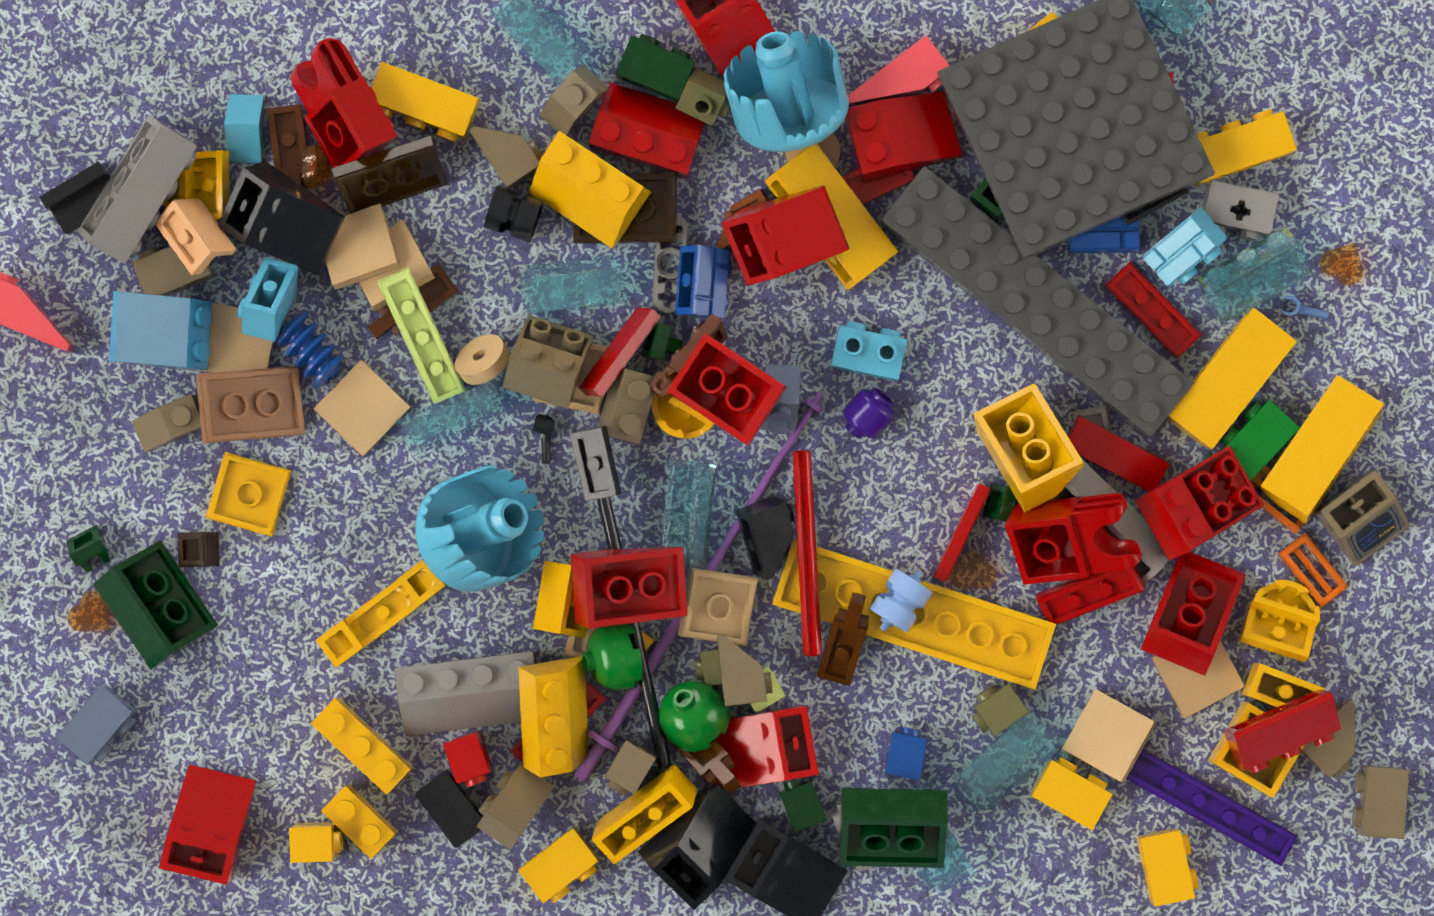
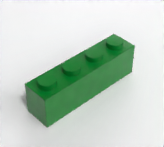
(1259, 437)

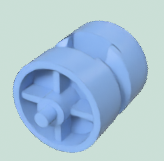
(900, 601)

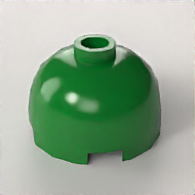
(613, 658)
(693, 715)

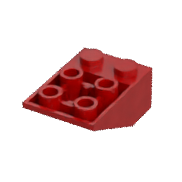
(725, 27)
(784, 234)
(1199, 503)
(770, 746)
(208, 825)

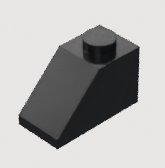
(766, 534)

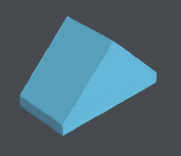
(244, 128)

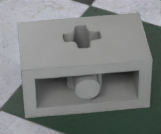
(1257, 204)

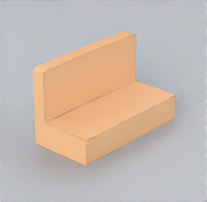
(193, 234)

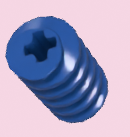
(310, 350)

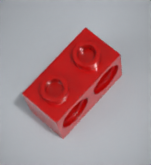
(468, 758)

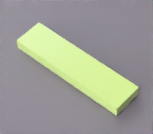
(421, 335)

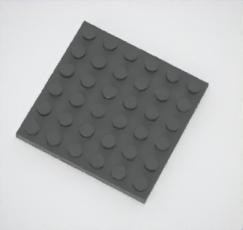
(1075, 124)

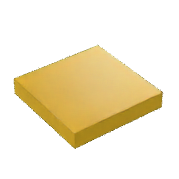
(248, 494)

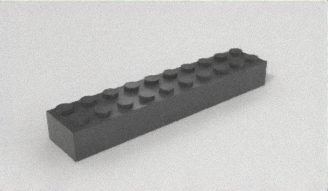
(1036, 303)

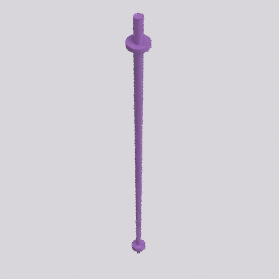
(629, 699)

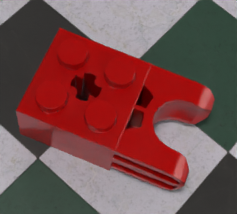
(341, 105)
(1069, 539)

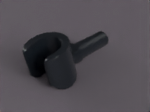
(544, 425)

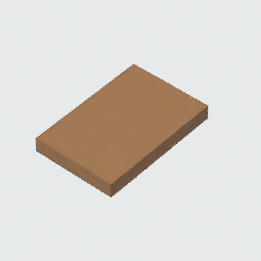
(250, 404)

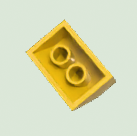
(587, 190)
(1028, 446)
(553, 716)

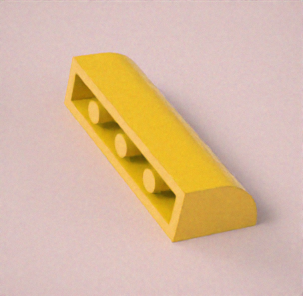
(865, 238)
(1231, 378)
(1322, 448)

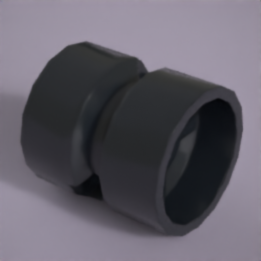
(513, 214)

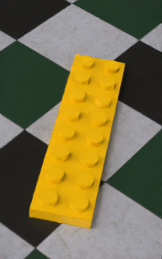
(946, 628)

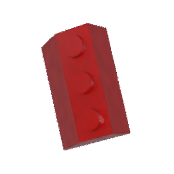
(646, 130)
(1283, 730)

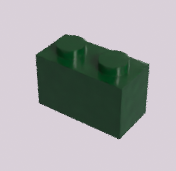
(655, 67)

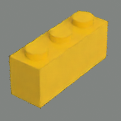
(425, 102)
(1248, 144)
(362, 745)
(644, 814)

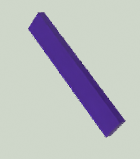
(1212, 807)

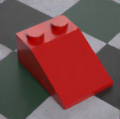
(901, 135)
(726, 389)
(628, 585)
(1193, 612)

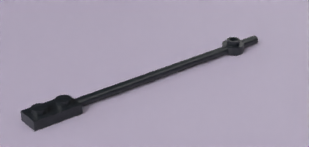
(599, 482)

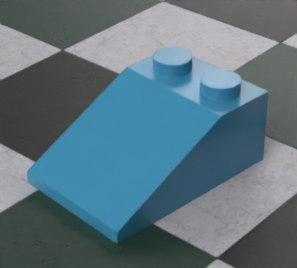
(160, 331)

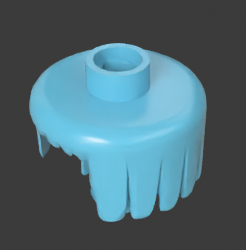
(786, 92)
(479, 529)

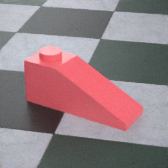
(904, 76)
(24, 315)

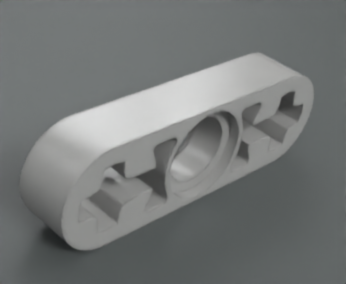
(658, 272)

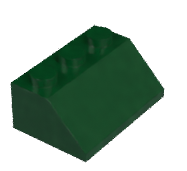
(155, 604)
(893, 827)

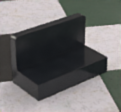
(75, 197)
(450, 808)

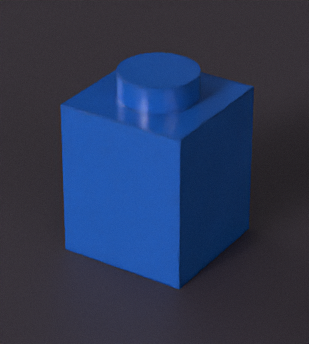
(906, 753)

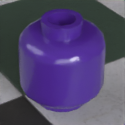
(869, 413)

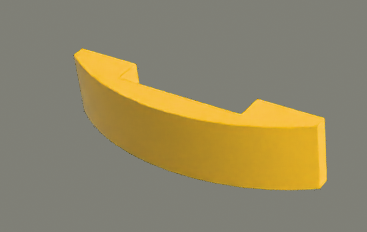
(380, 614)

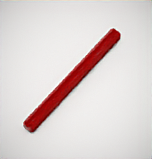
(807, 553)

